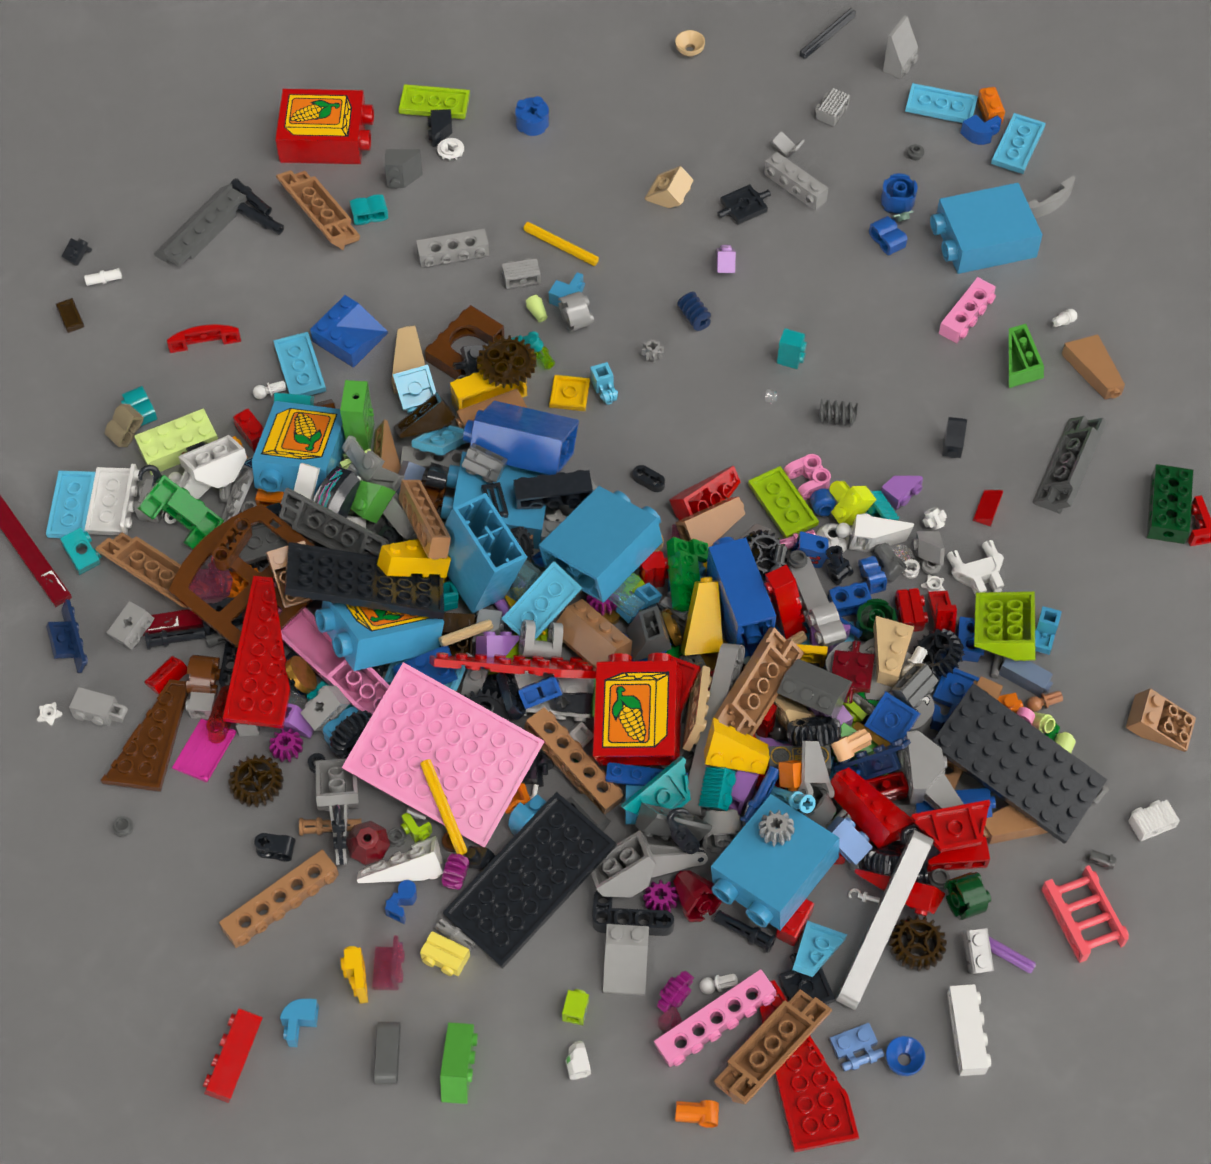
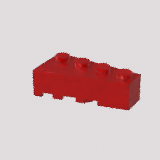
(784, 598)
(869, 808)

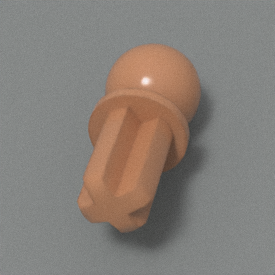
(1035, 703)

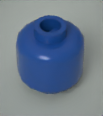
(822, 502)

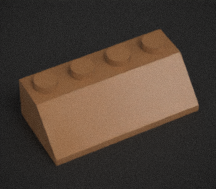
(592, 634)

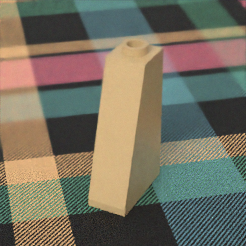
(407, 352)

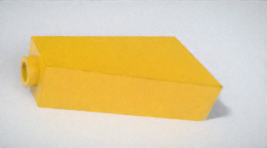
(703, 622)

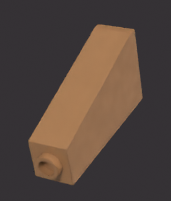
(1094, 365)
(512, 397)
(711, 522)
(1009, 825)

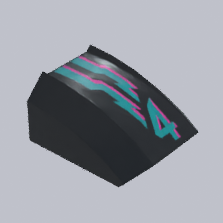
(338, 491)

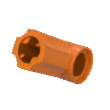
(703, 1113)

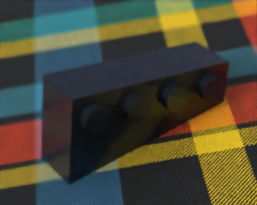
(553, 490)

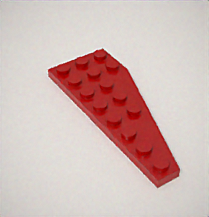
(518, 664)
(259, 678)
(811, 1096)

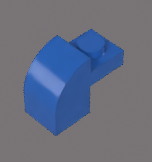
(979, 132)

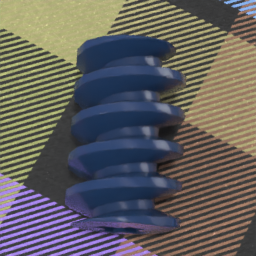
(694, 311)

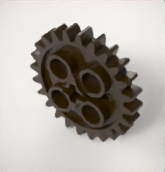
(509, 356)

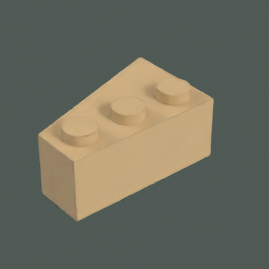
(890, 647)

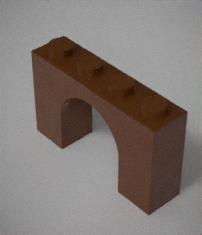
(469, 323)

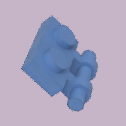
(854, 1041)

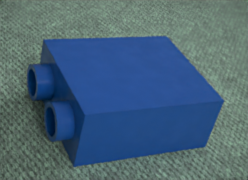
(524, 436)
(742, 594)

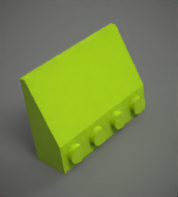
(1006, 624)

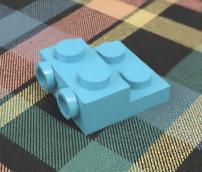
(414, 387)

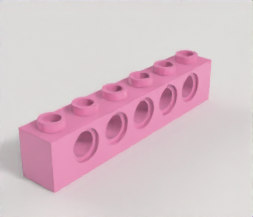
(720, 1007)

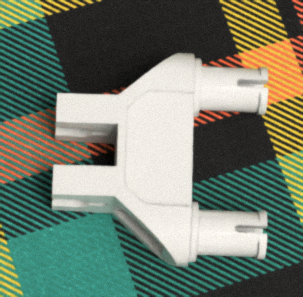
(979, 572)

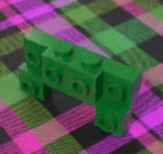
(182, 507)
(684, 569)

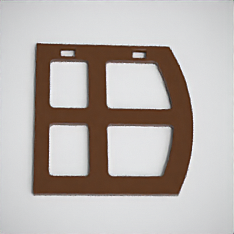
(222, 620)

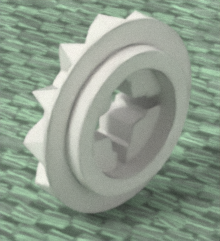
(452, 143)

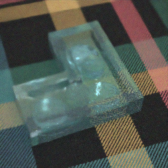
(625, 598)

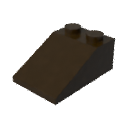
(427, 417)

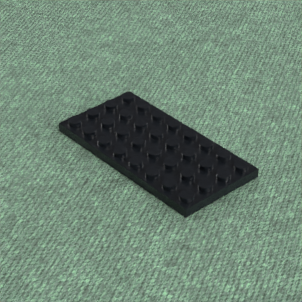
(359, 581)
(1019, 763)
(529, 879)

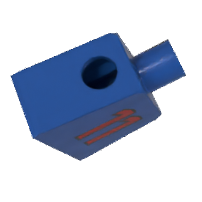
(812, 546)

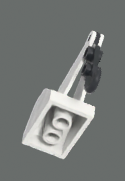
(205, 467)

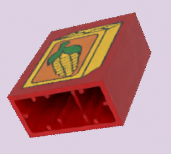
(323, 126)
(637, 710)

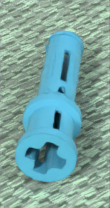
(795, 799)

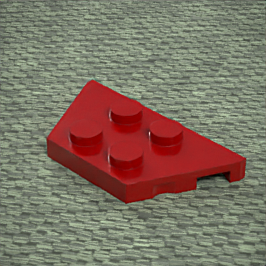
(954, 826)

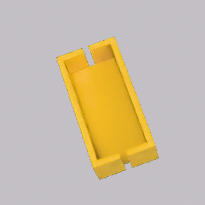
(474, 389)

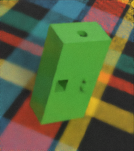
(357, 413)

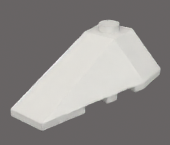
(415, 865)

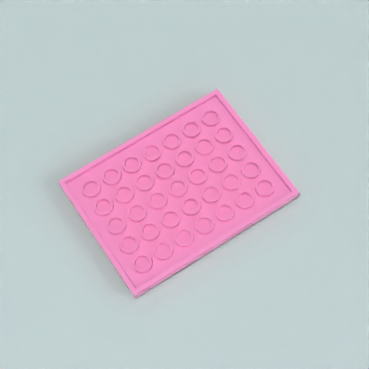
(470, 747)

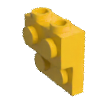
(354, 969)

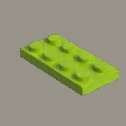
(423, 99)
(783, 502)

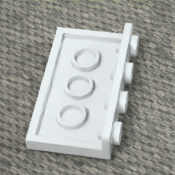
(112, 500)
(568, 685)

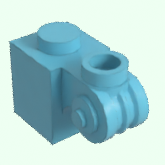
(603, 382)

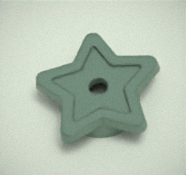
(903, 216)

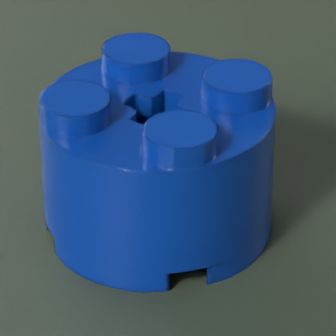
(532, 116)
(898, 193)

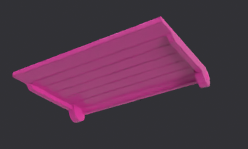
(201, 755)

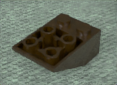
(455, 622)

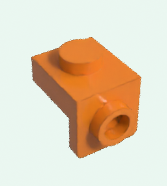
(520, 796)

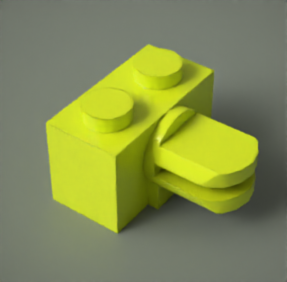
(850, 501)

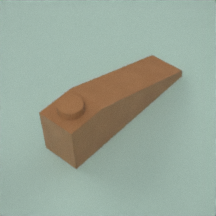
(385, 447)

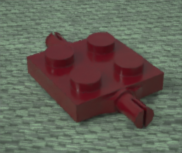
(854, 667)

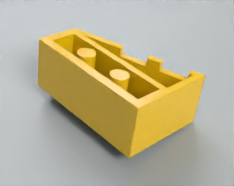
(410, 558)
(735, 750)

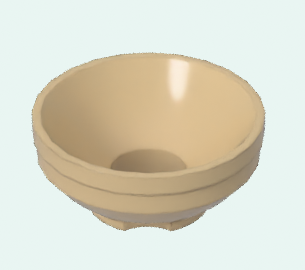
(690, 39)

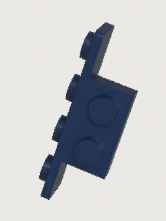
(66, 639)
(877, 762)

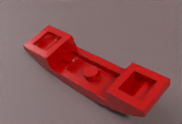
(203, 334)

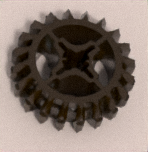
(241, 788)
(926, 956)

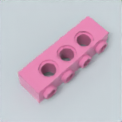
(967, 310)

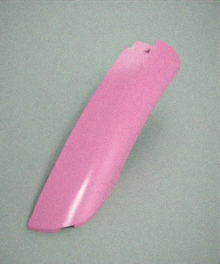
(361, 687)

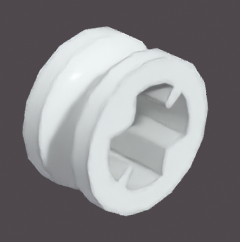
(911, 564)

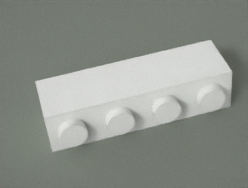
(968, 1030)

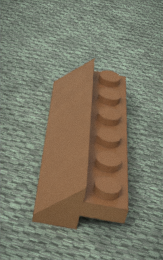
(320, 207)
(142, 561)
(758, 683)
(771, 1046)

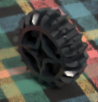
(758, 549)
(943, 658)
(817, 728)
(348, 733)
(884, 859)

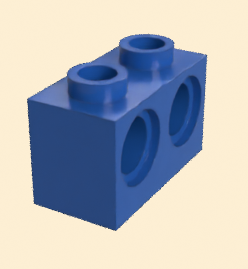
(847, 594)
(967, 639)
(540, 691)

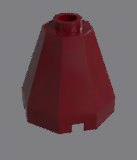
(371, 851)
(695, 895)

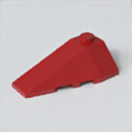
(705, 493)
(922, 897)

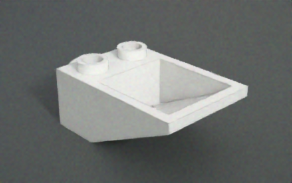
(871, 531)

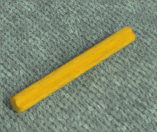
(561, 243)
(443, 807)

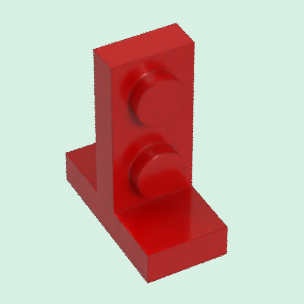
(1202, 534)
(942, 610)

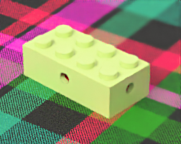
(168, 441)

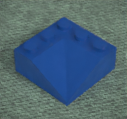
(348, 331)

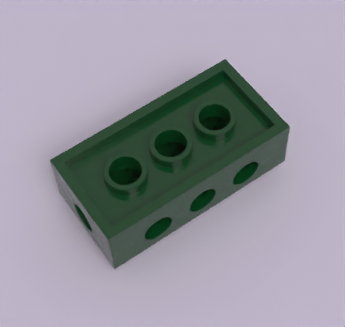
(1170, 504)

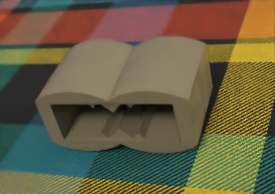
(123, 425)

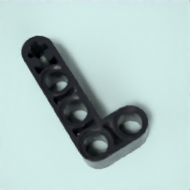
(633, 916)

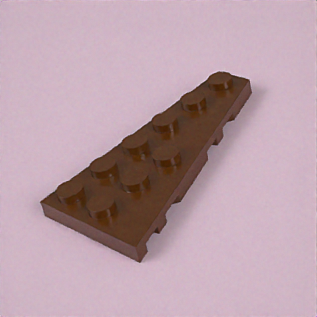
(151, 744)

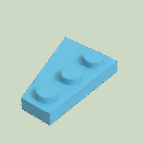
(816, 948)

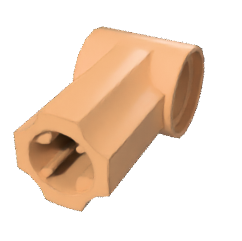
(851, 744)

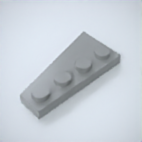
(237, 495)

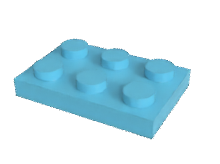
(440, 440)

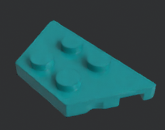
(665, 790)

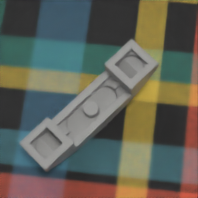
(1054, 201)

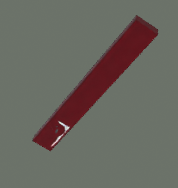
(32, 556)
(176, 621)

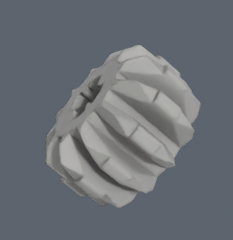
(782, 822)

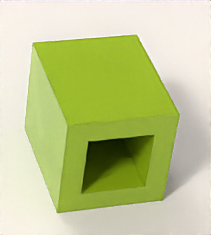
(575, 1007)

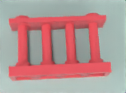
(1072, 928)

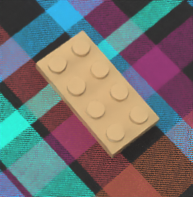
(697, 709)

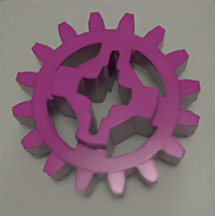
(675, 991)

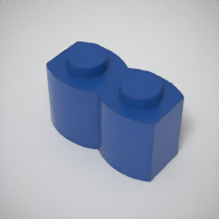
(888, 235)

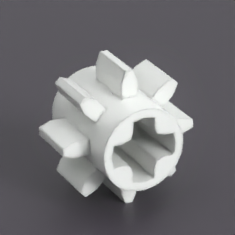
(934, 518)

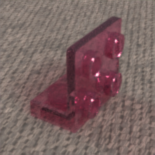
(211, 582)
(388, 966)

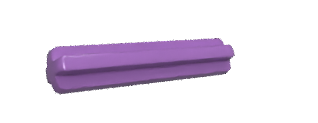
(1011, 956)

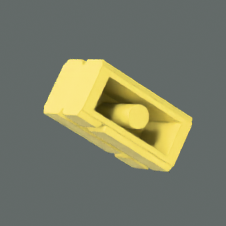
(444, 954)

